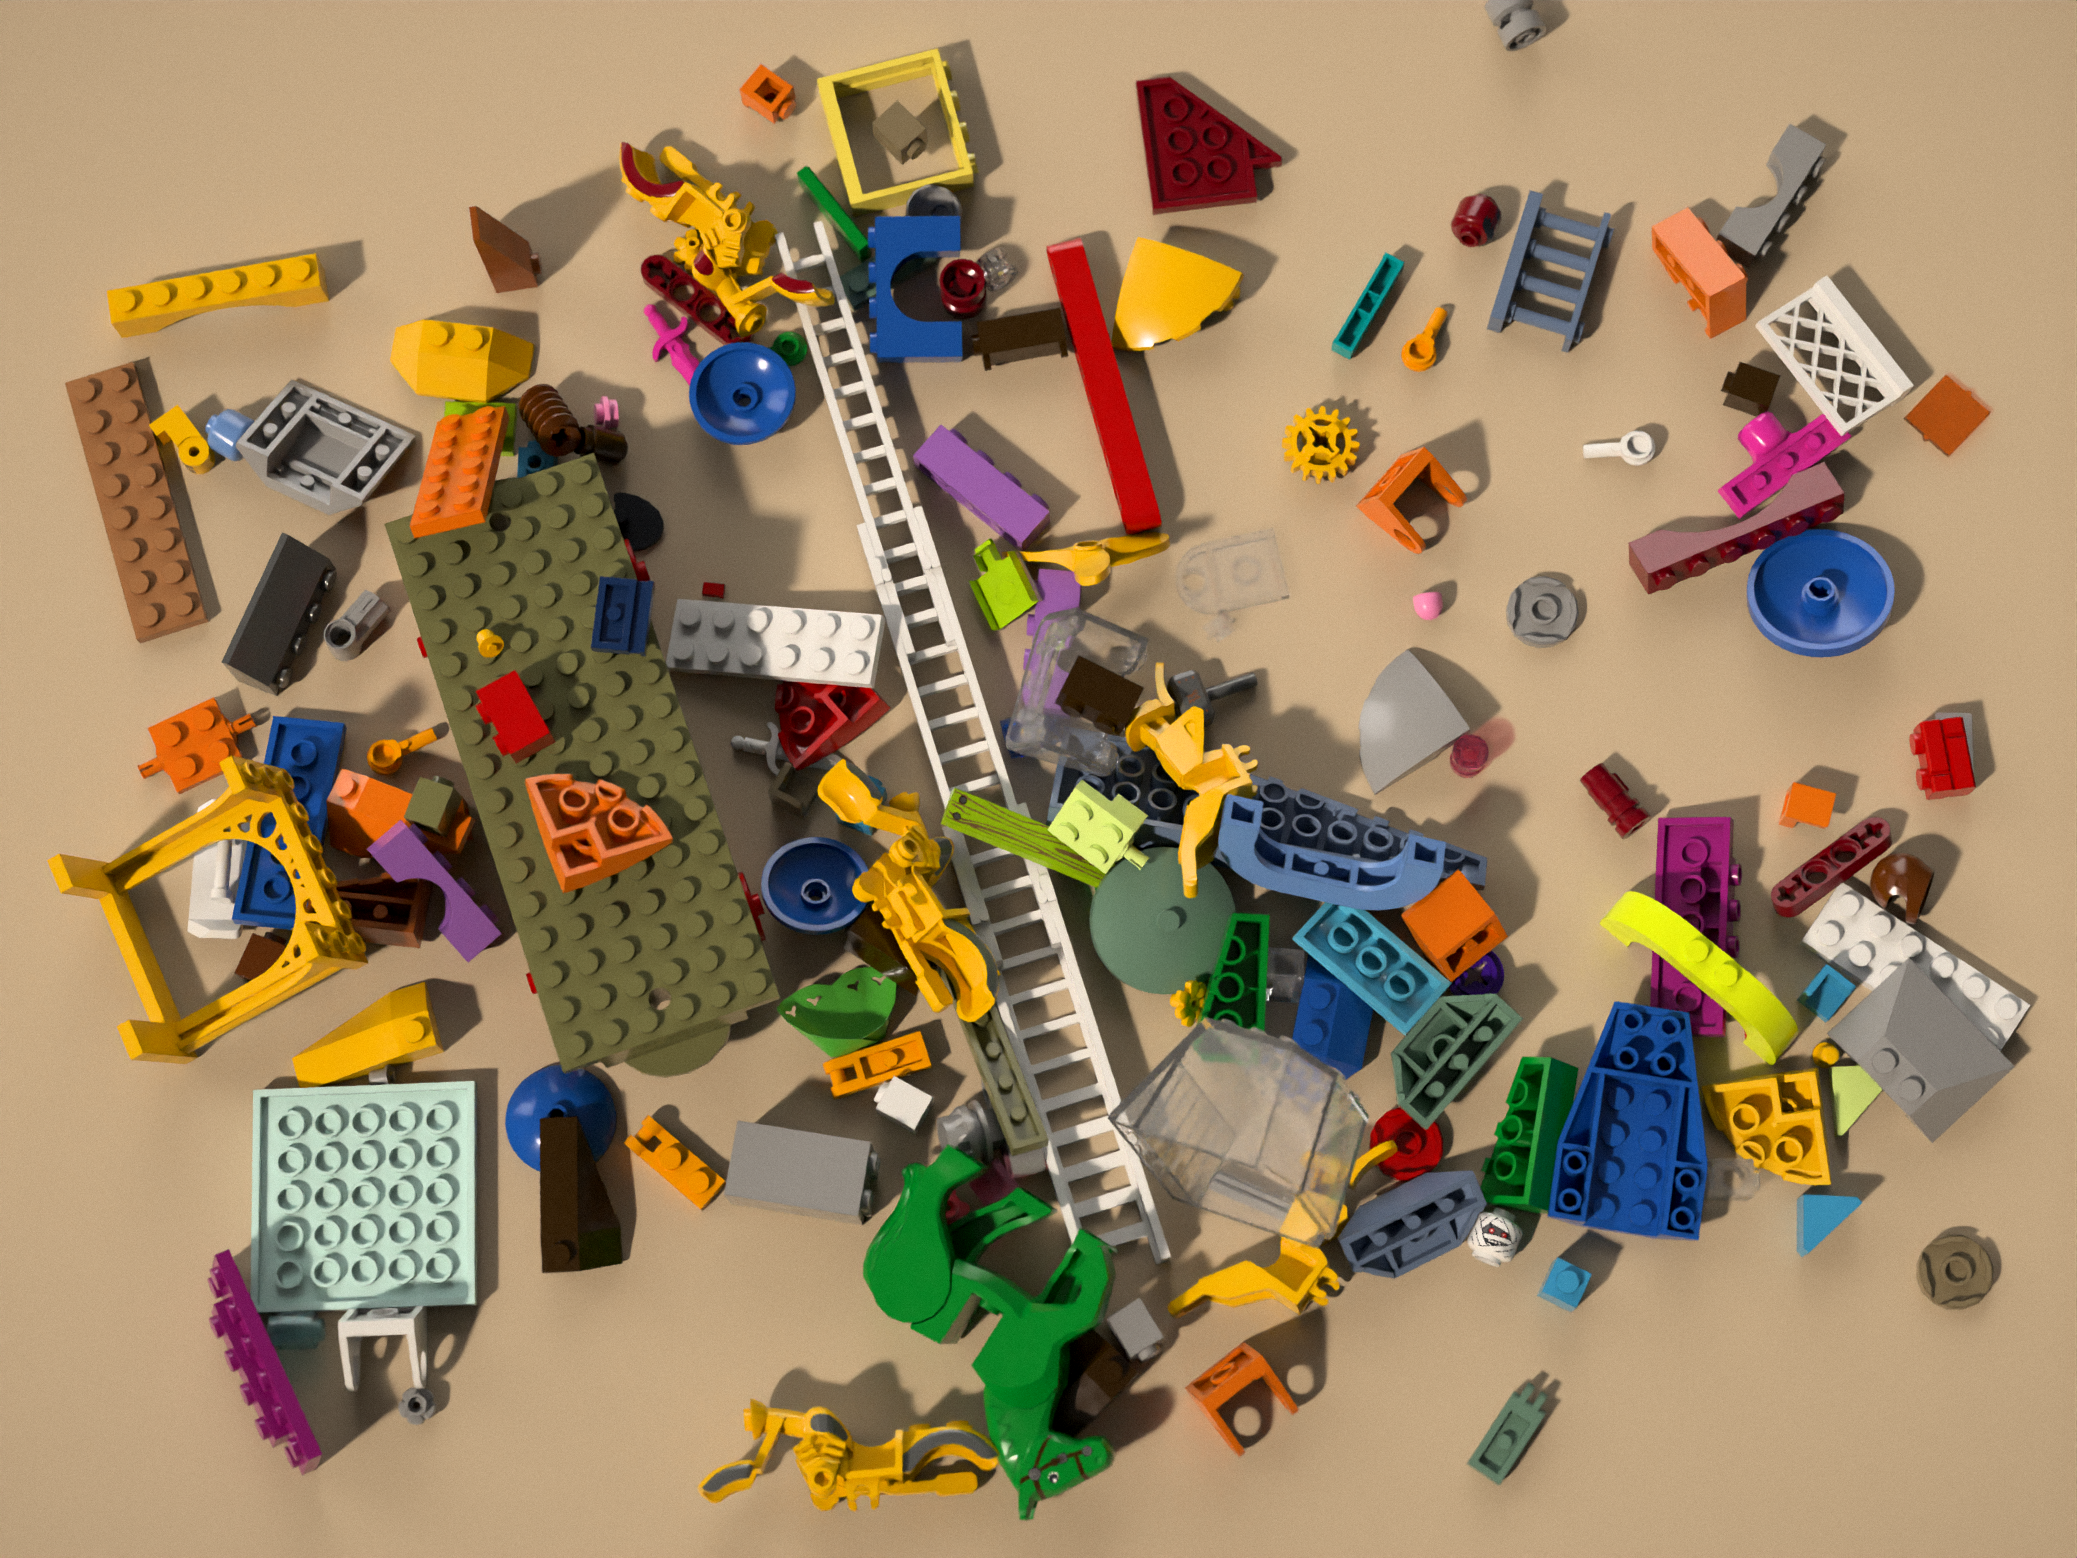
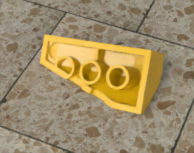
(388, 1032)

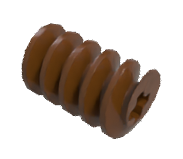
(550, 420)

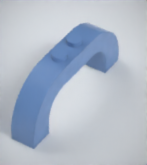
(1322, 875)

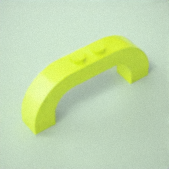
(1756, 1009)

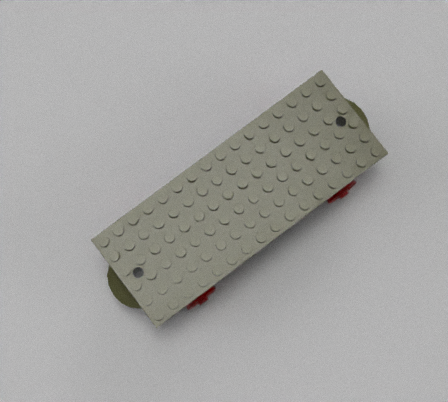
(669, 924)

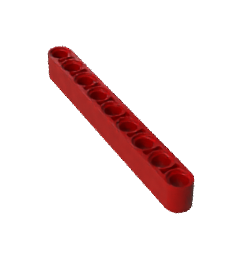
(1104, 386)

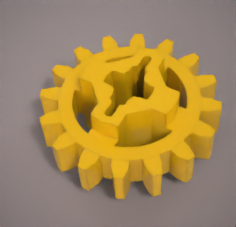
(1328, 456)

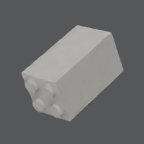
(802, 1173)

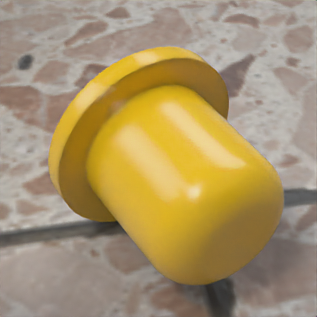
(489, 643)
(1825, 1055)

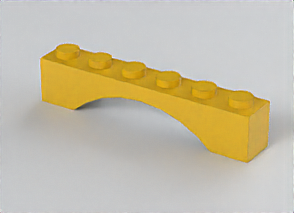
(272, 283)

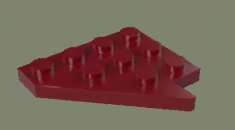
(1195, 151)

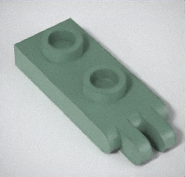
(1508, 1435)

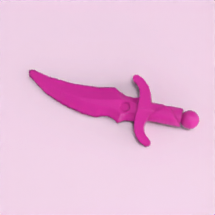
(671, 339)

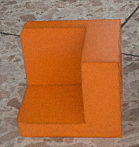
(1807, 806)

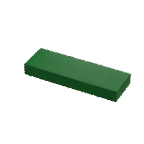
(834, 213)

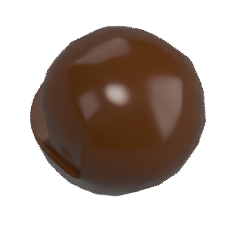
(1902, 876)

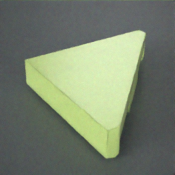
(1850, 1095)

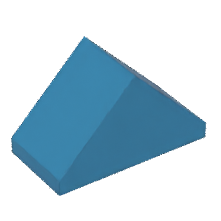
(1819, 1217)

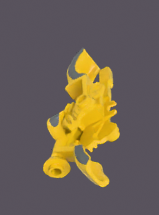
(904, 894)
(842, 1468)

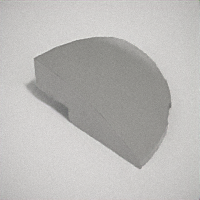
(1405, 723)

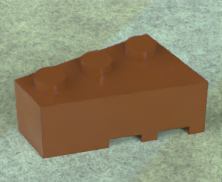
(386, 909)

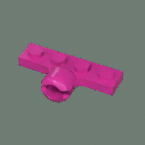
(1776, 457)

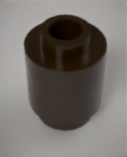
(606, 444)

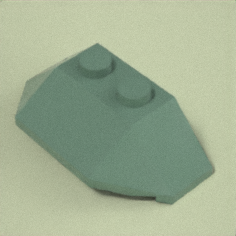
(1447, 1051)

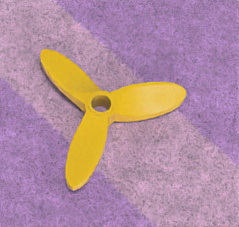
(1094, 558)

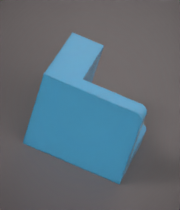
(1826, 993)

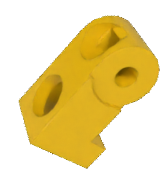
(192, 447)

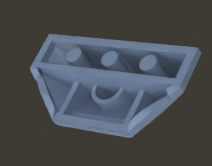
(1412, 1223)

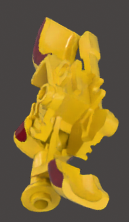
(731, 240)

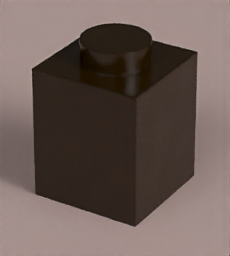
(1749, 389)

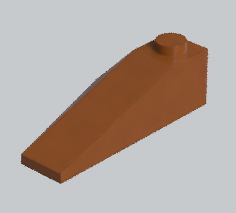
(504, 253)

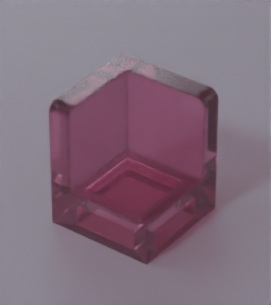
(993, 1184)

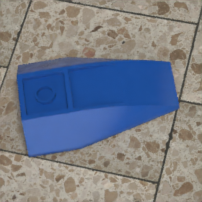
(1635, 1132)

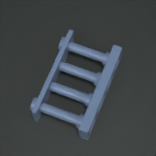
(1526, 247)

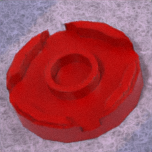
(1417, 1148)

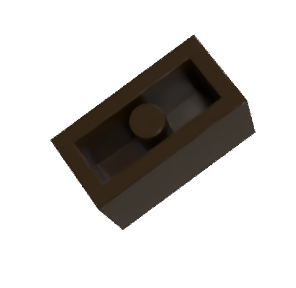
(1098, 696)

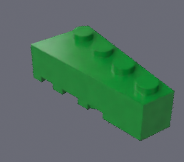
(1240, 973)

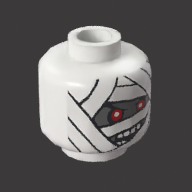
(1494, 1237)

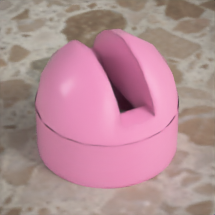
(1428, 605)

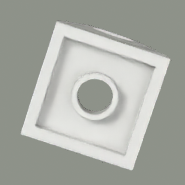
(384, 1321)

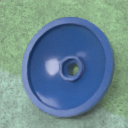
(739, 373)
(812, 869)
(552, 1090)

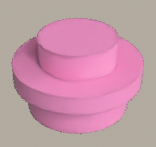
(606, 413)

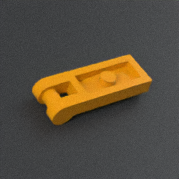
(878, 1064)
(676, 1164)

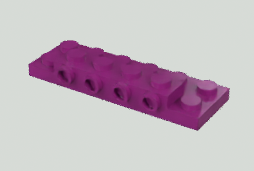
(1698, 883)
(259, 1366)

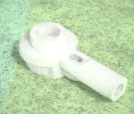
(1635, 449)

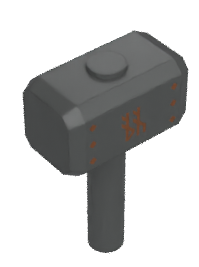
(1188, 691)

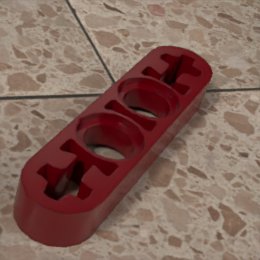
(693, 306)
(1836, 871)

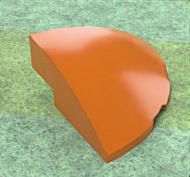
(592, 828)

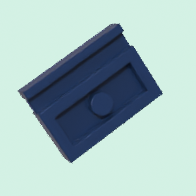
(622, 616)

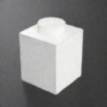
(903, 1104)

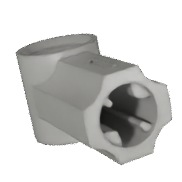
(356, 622)

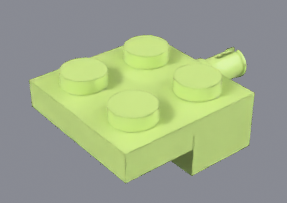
(1099, 828)

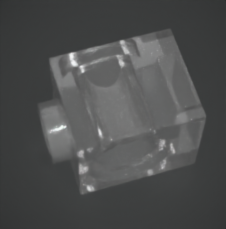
(1716, 1188)

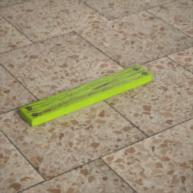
(1016, 835)

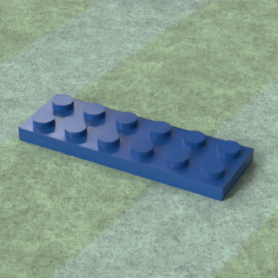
(312, 757)

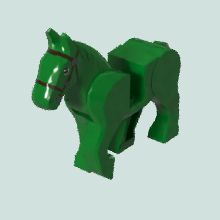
(932, 1279)

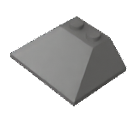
(321, 449)
(1920, 1050)

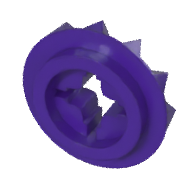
(1491, 974)

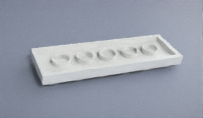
(775, 643)
(1873, 943)

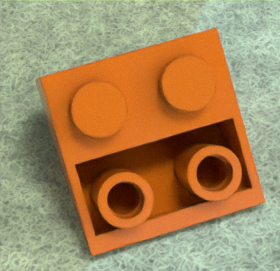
(1454, 926)

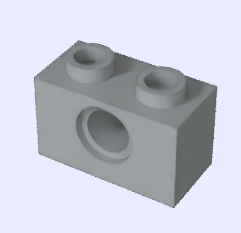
(1136, 1332)

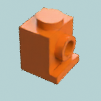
(765, 85)

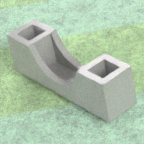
(1791, 163)

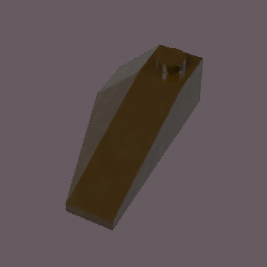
(575, 1211)
(1094, 1382)

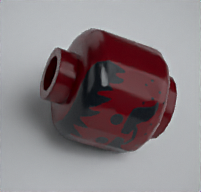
(1476, 219)

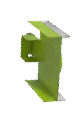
(1005, 588)

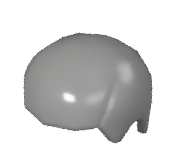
(933, 201)

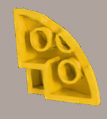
(1168, 295)
(1775, 1123)

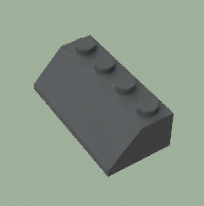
(279, 615)

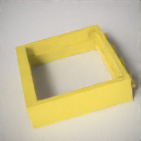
(880, 76)

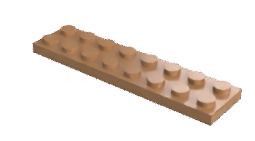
(136, 502)

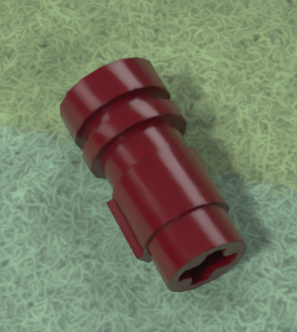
(1613, 798)

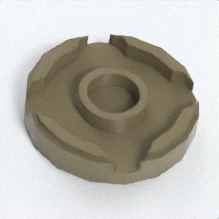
(1954, 1272)

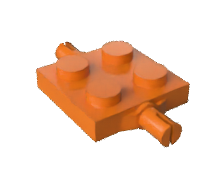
(194, 744)

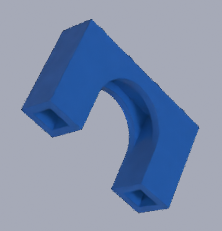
(896, 243)

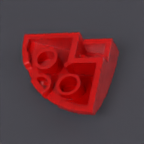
(823, 718)

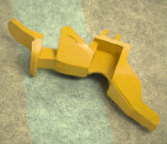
(1182, 755)
(1291, 1279)

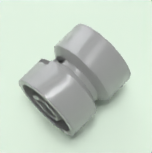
(1516, 21)

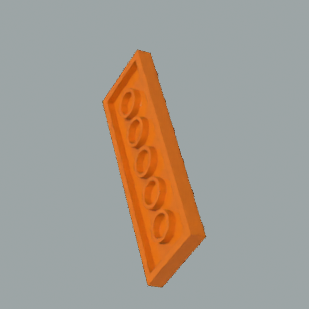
(460, 471)

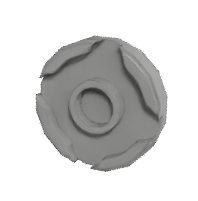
(1542, 612)

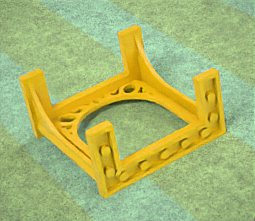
(325, 948)

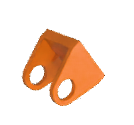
(1380, 498)
(1227, 1379)

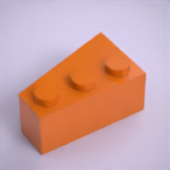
(1703, 269)

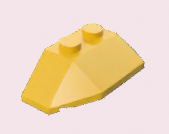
(460, 360)

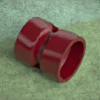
(963, 288)

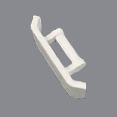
(216, 886)

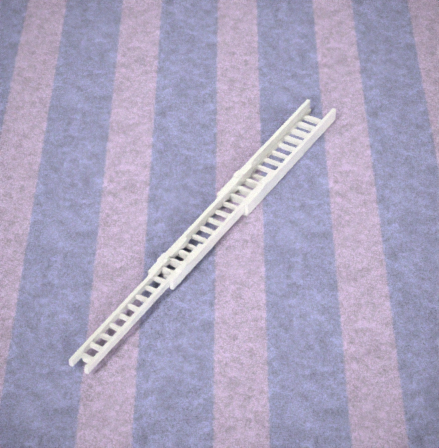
(961, 860)

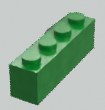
(1525, 1151)

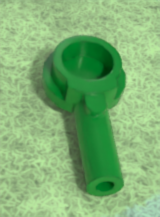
(790, 348)

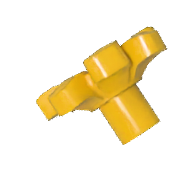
(688, 249)
(1188, 1002)

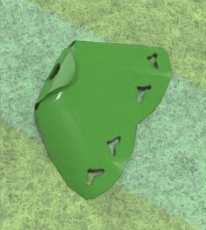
(843, 1016)

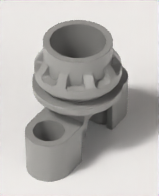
(980, 1134)

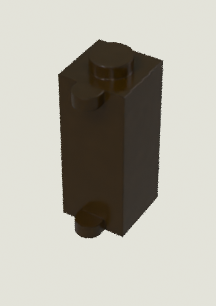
(1020, 337)
(880, 949)

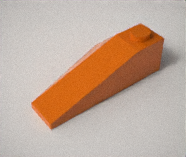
(367, 808)

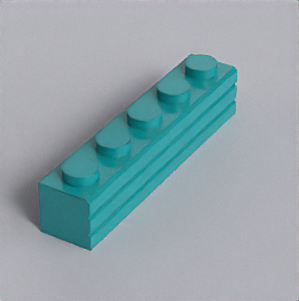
(1367, 306)

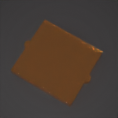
(1946, 416)

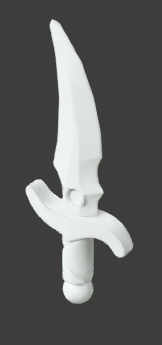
(773, 750)

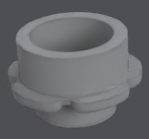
(427, 1407)

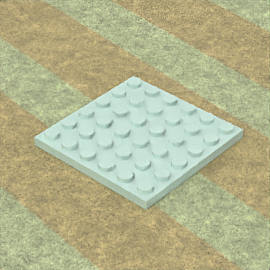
(364, 1197)

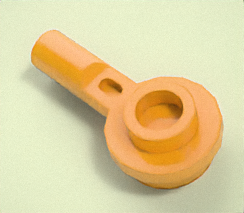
(1420, 352)
(387, 755)

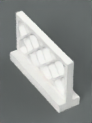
(1860, 345)

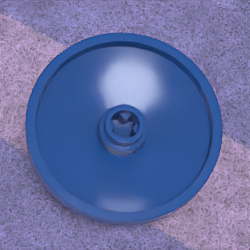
(1820, 593)

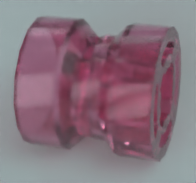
(1468, 763)

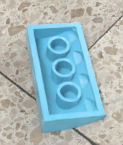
(1372, 963)

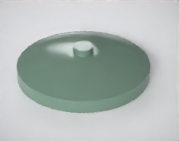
(1151, 930)

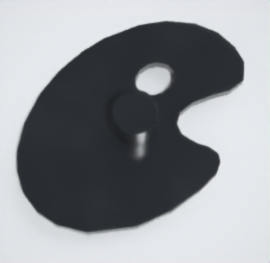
(638, 520)

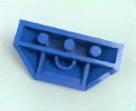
(1331, 1020)

